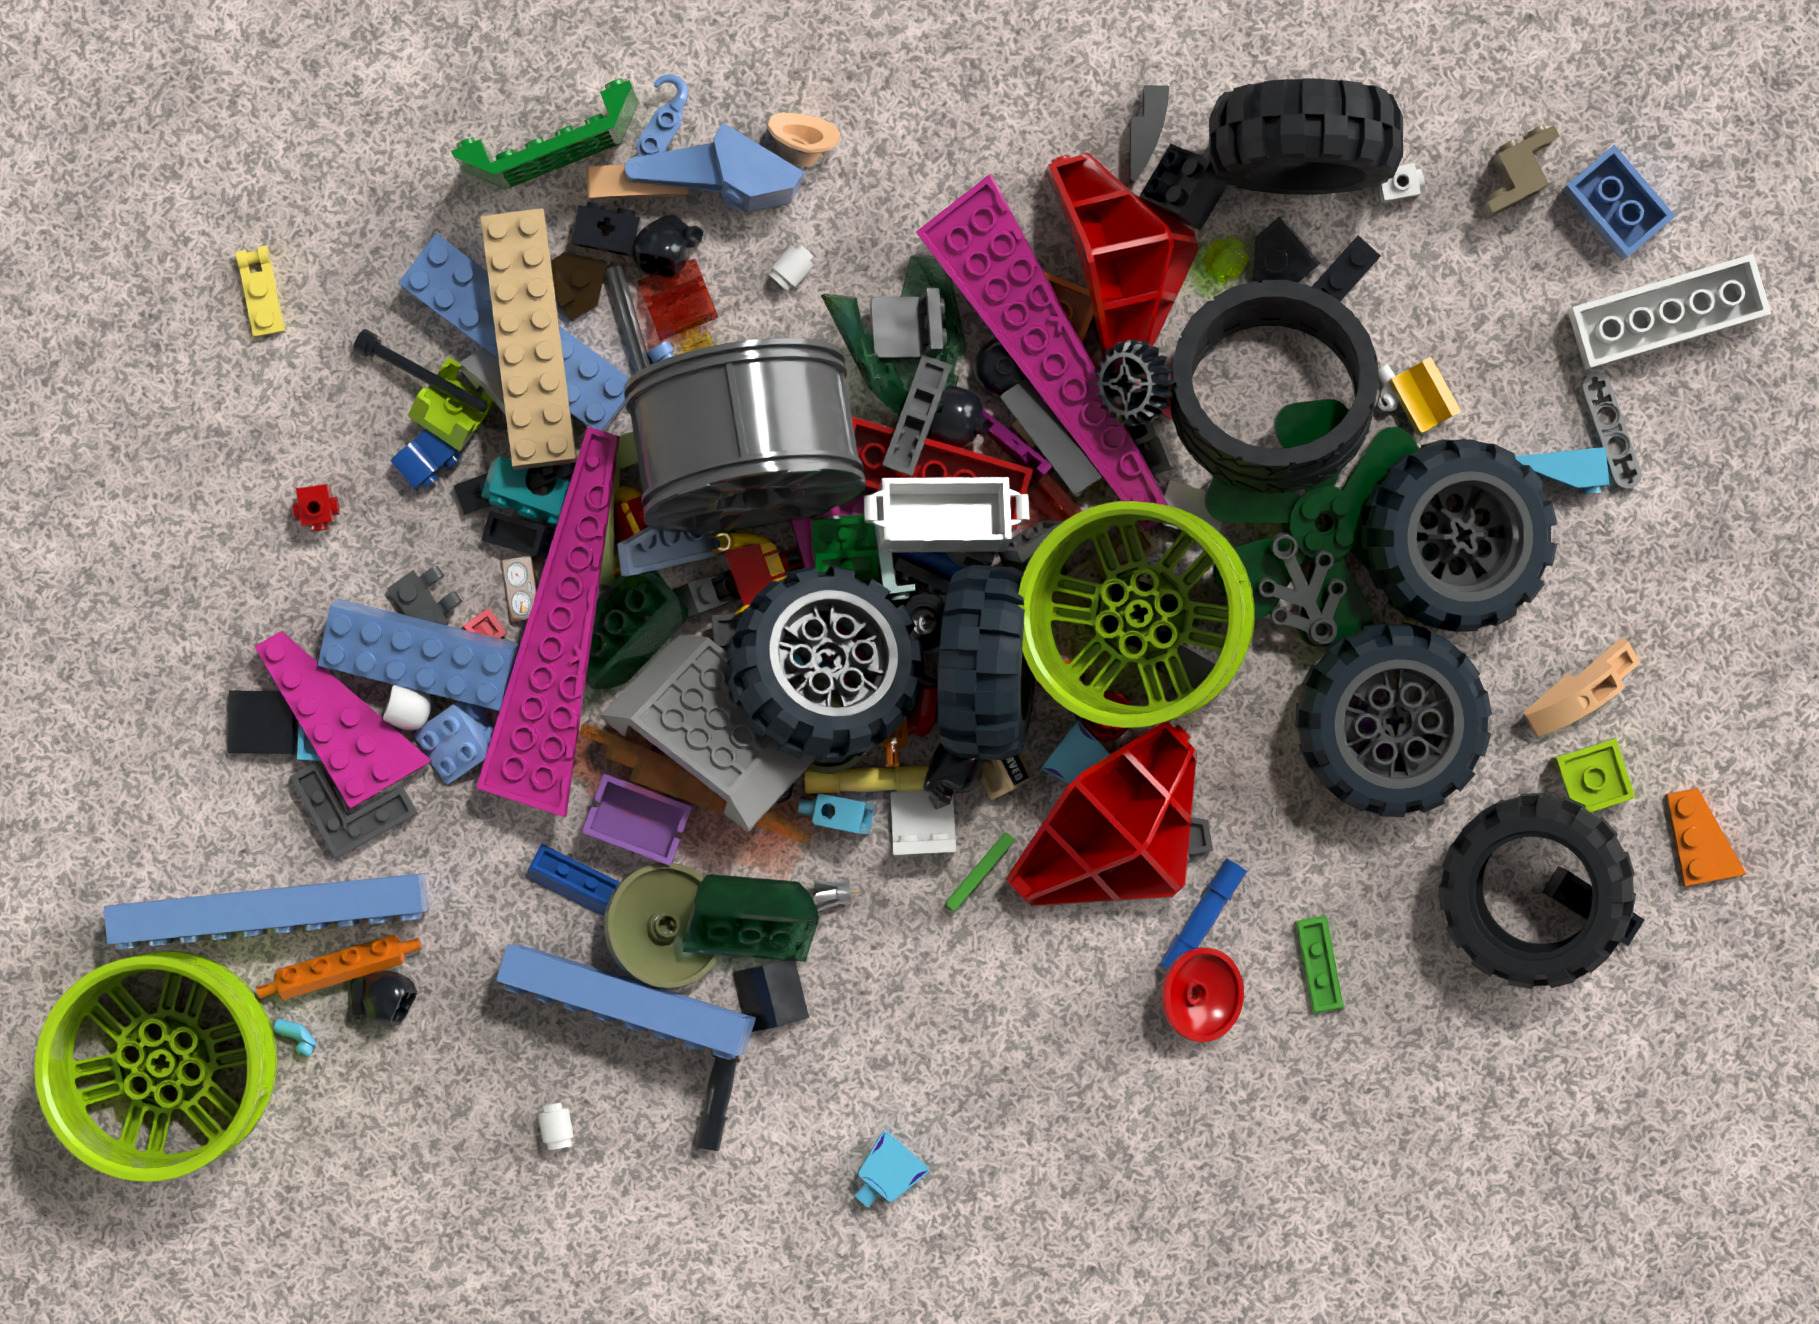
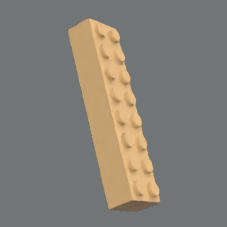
(528, 339)

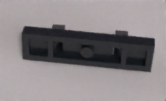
(470, 491)

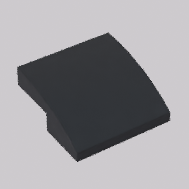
(260, 723)

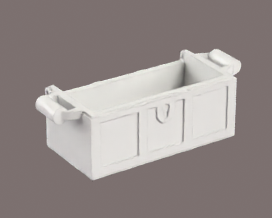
(944, 514)

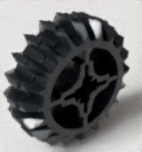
(1136, 363)

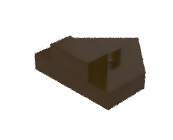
(577, 283)

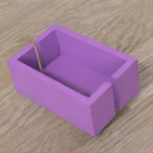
(637, 819)

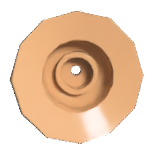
(802, 137)

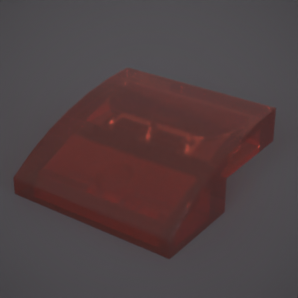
(678, 301)
(1051, 500)

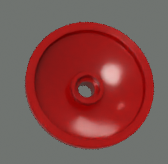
(1215, 996)

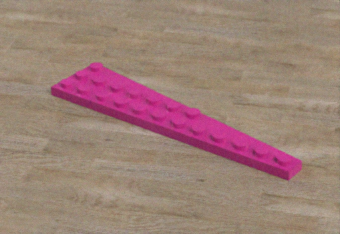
(542, 706)

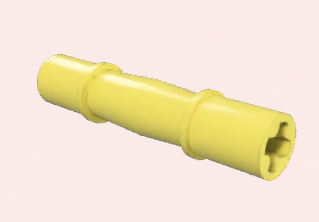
(866, 780)

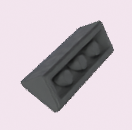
(1051, 437)

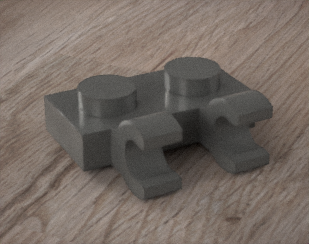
(417, 601)

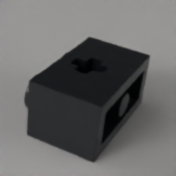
(588, 235)

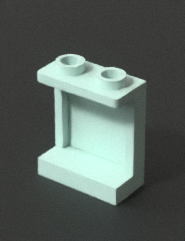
(897, 593)

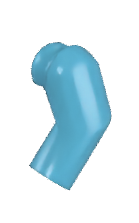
(299, 1033)

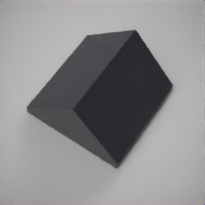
(772, 994)

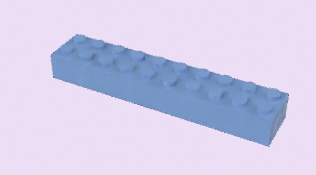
(266, 908)

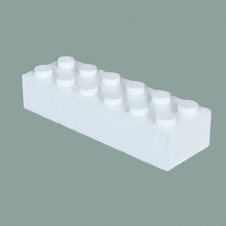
(1669, 312)

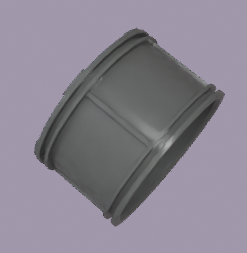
(744, 435)

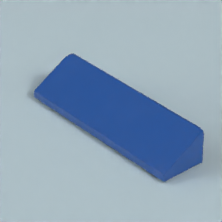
(571, 879)

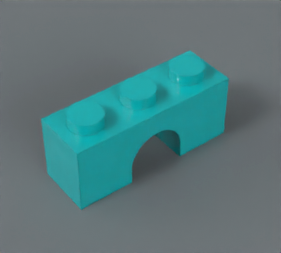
(509, 488)

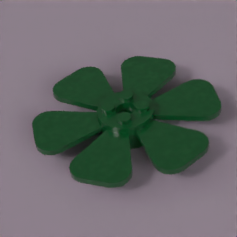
(1297, 511)

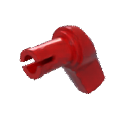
(925, 712)

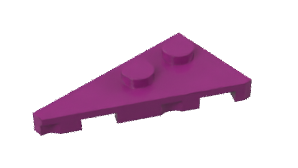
(1016, 447)

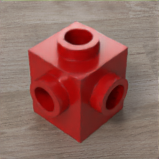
(310, 496)

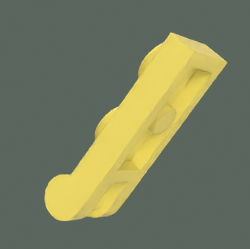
(260, 292)

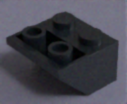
(1184, 187)

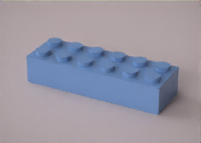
(417, 654)

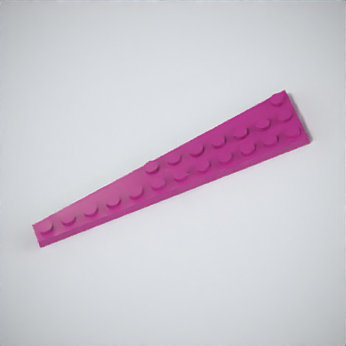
(1005, 284)

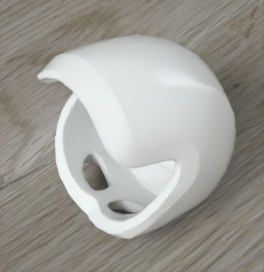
(407, 708)

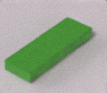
(979, 871)
(1319, 964)

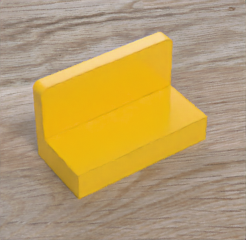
(1424, 396)

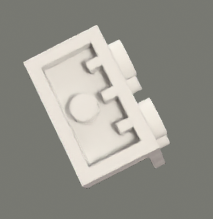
(919, 826)

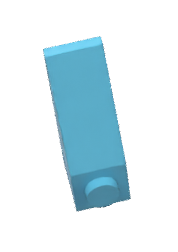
(1574, 469)

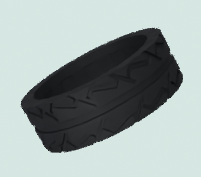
(1288, 306)

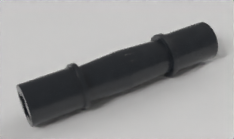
(716, 1103)

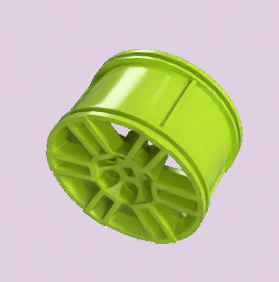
(1044, 577)
(66, 1105)

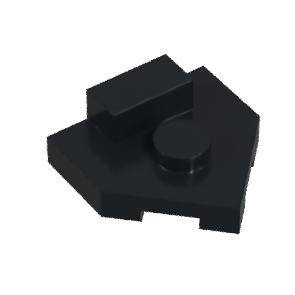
(1282, 254)

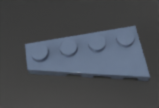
(660, 549)

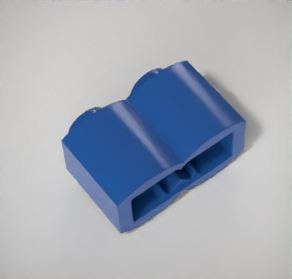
(424, 458)

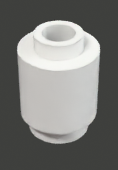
(792, 267)
(555, 1126)

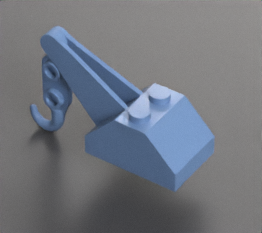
(733, 164)

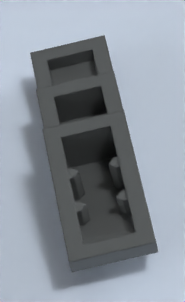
(917, 415)

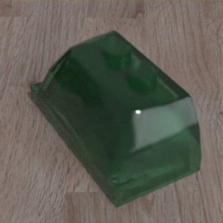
(630, 627)
(751, 918)

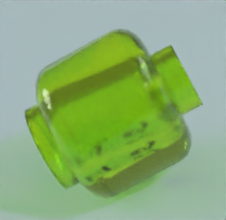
(1225, 259)

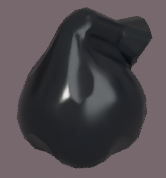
(664, 246)
(950, 774)
(381, 998)

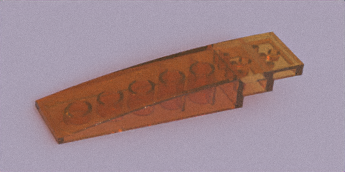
(662, 773)

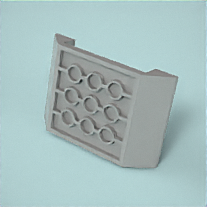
(691, 716)

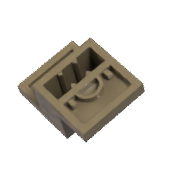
(1519, 170)

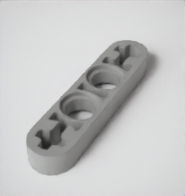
(1615, 429)

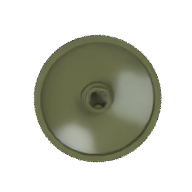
(648, 924)

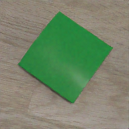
(846, 544)

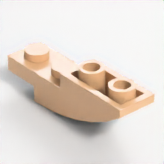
(1580, 695)

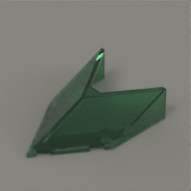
(893, 377)

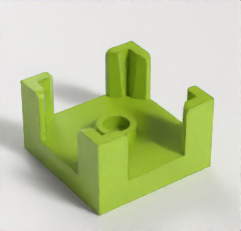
(445, 415)
(1595, 775)

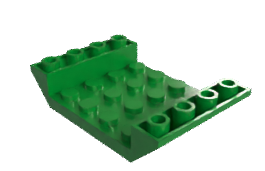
(564, 149)

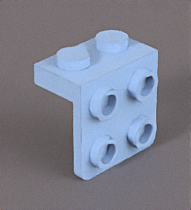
(456, 739)

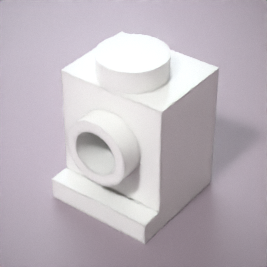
(1392, 191)

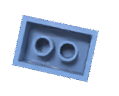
(1618, 202)

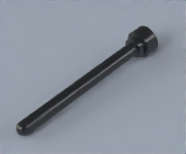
(369, 344)

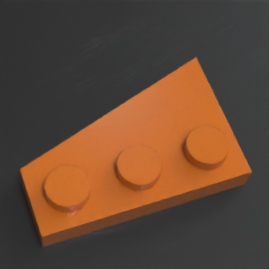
(1699, 840)

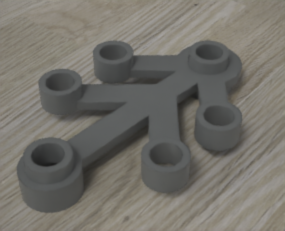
(1305, 593)

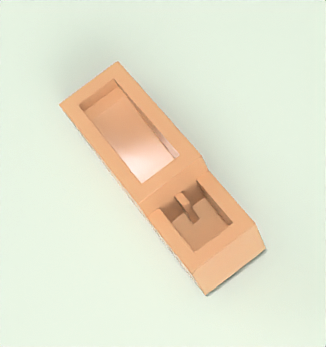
(611, 183)

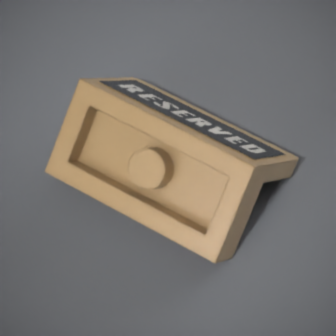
(1005, 775)

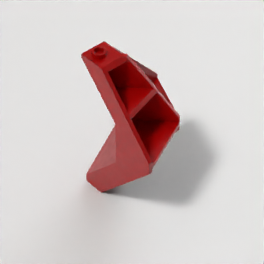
(1126, 248)
(1116, 828)

